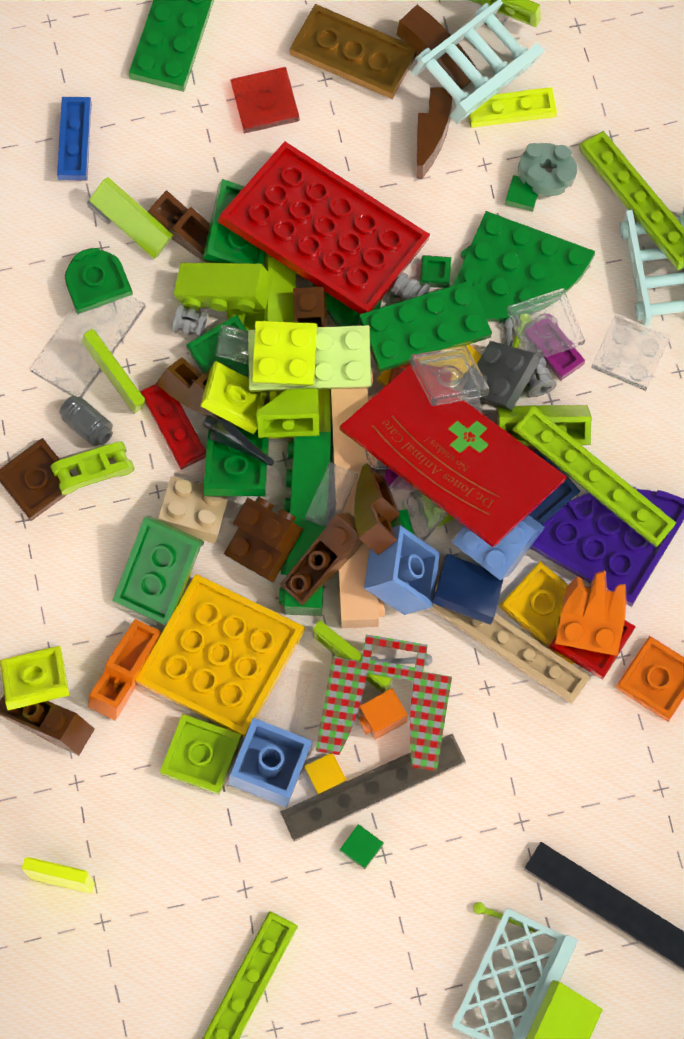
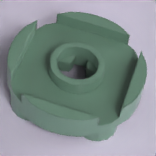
(550, 155)

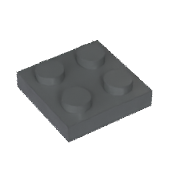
(506, 373)

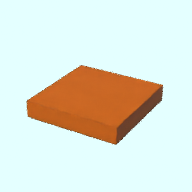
(655, 679)

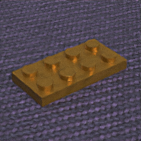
(353, 51)

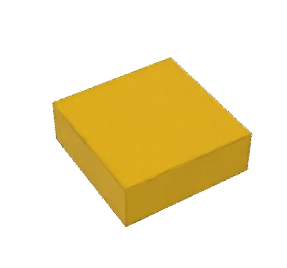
(325, 773)

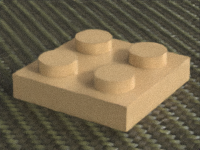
(191, 511)

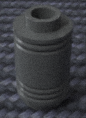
(86, 421)

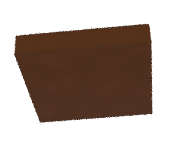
(31, 480)

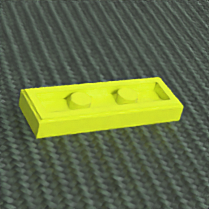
(515, 107)

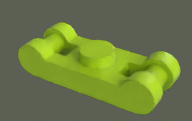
(92, 467)

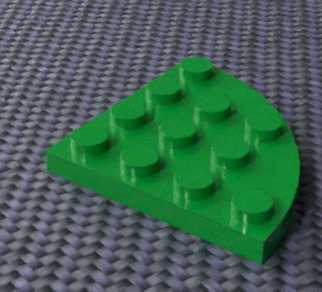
(518, 264)

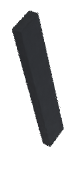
(608, 903)

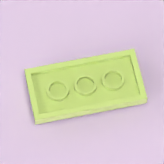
(341, 360)

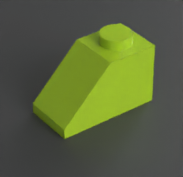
(290, 414)

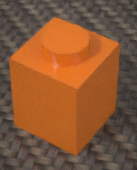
(382, 714)

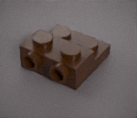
(263, 538)

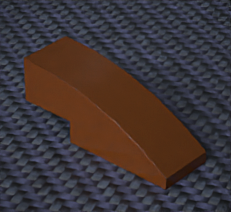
(423, 32)
(432, 129)
(185, 224)
(186, 385)
(374, 510)

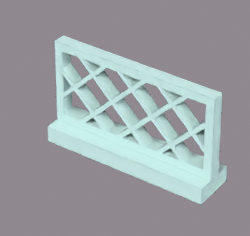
(553, 970)

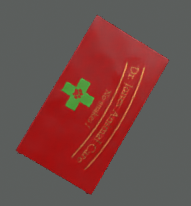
(453, 457)

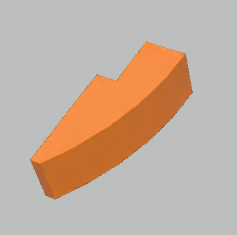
(122, 669)

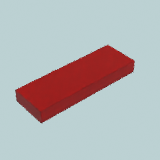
(174, 426)

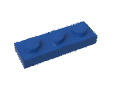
(74, 138)

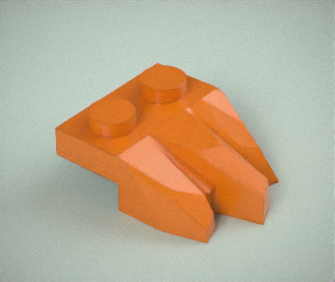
(592, 615)

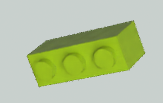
(223, 286)
(571, 418)

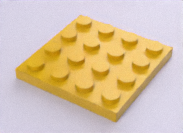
(220, 655)

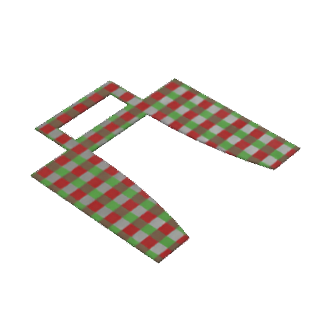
(346, 689)

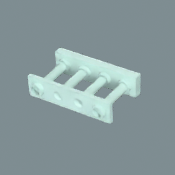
(484, 88)
(643, 309)

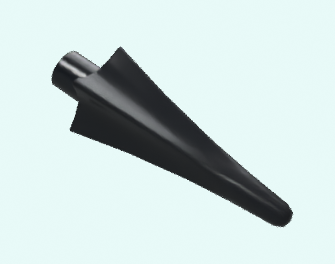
(227, 434)

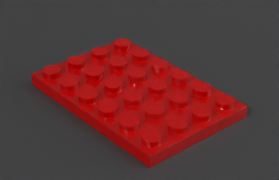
(324, 228)

